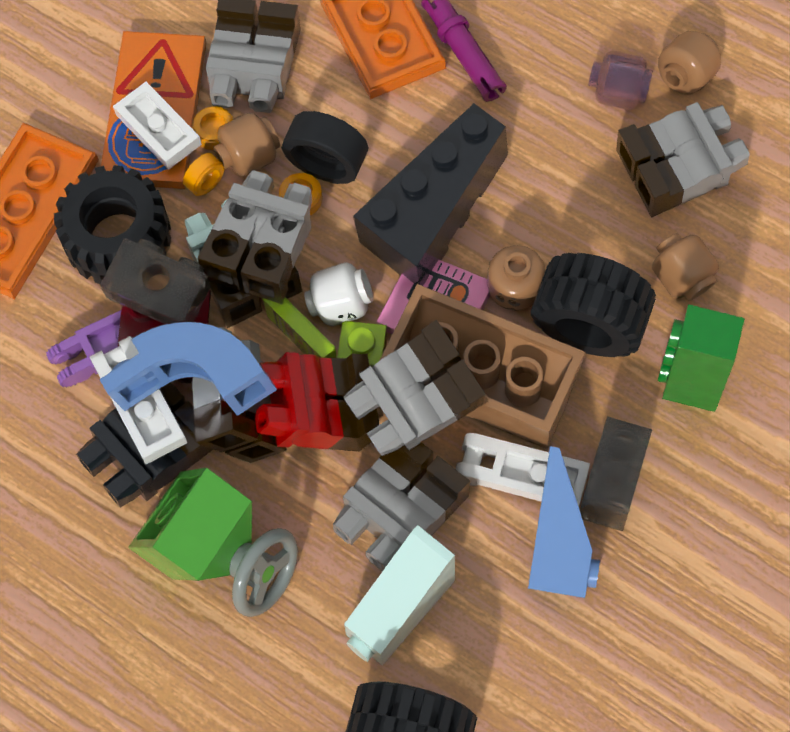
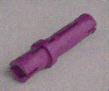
(455, 32)

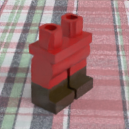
(311, 403)

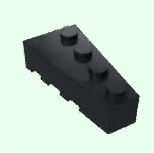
(432, 196)

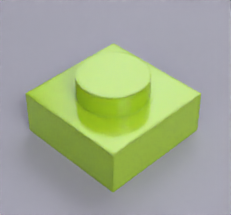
(362, 339)

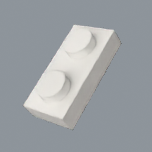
(157, 125)

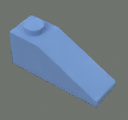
(561, 545)

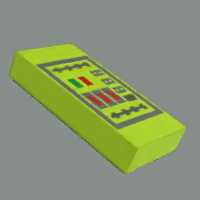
(299, 329)

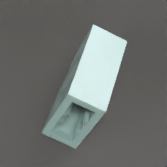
(400, 596)

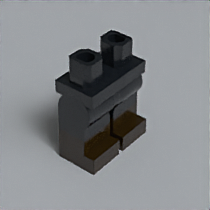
(114, 445)

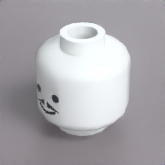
(339, 294)

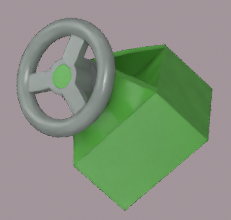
(206, 533)

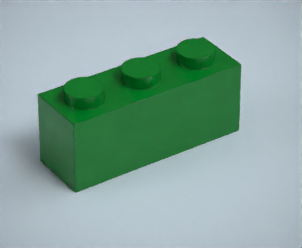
(700, 357)

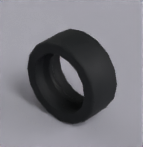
(325, 147)

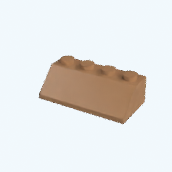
(517, 368)

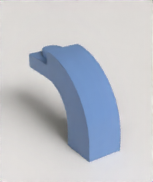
(189, 351)

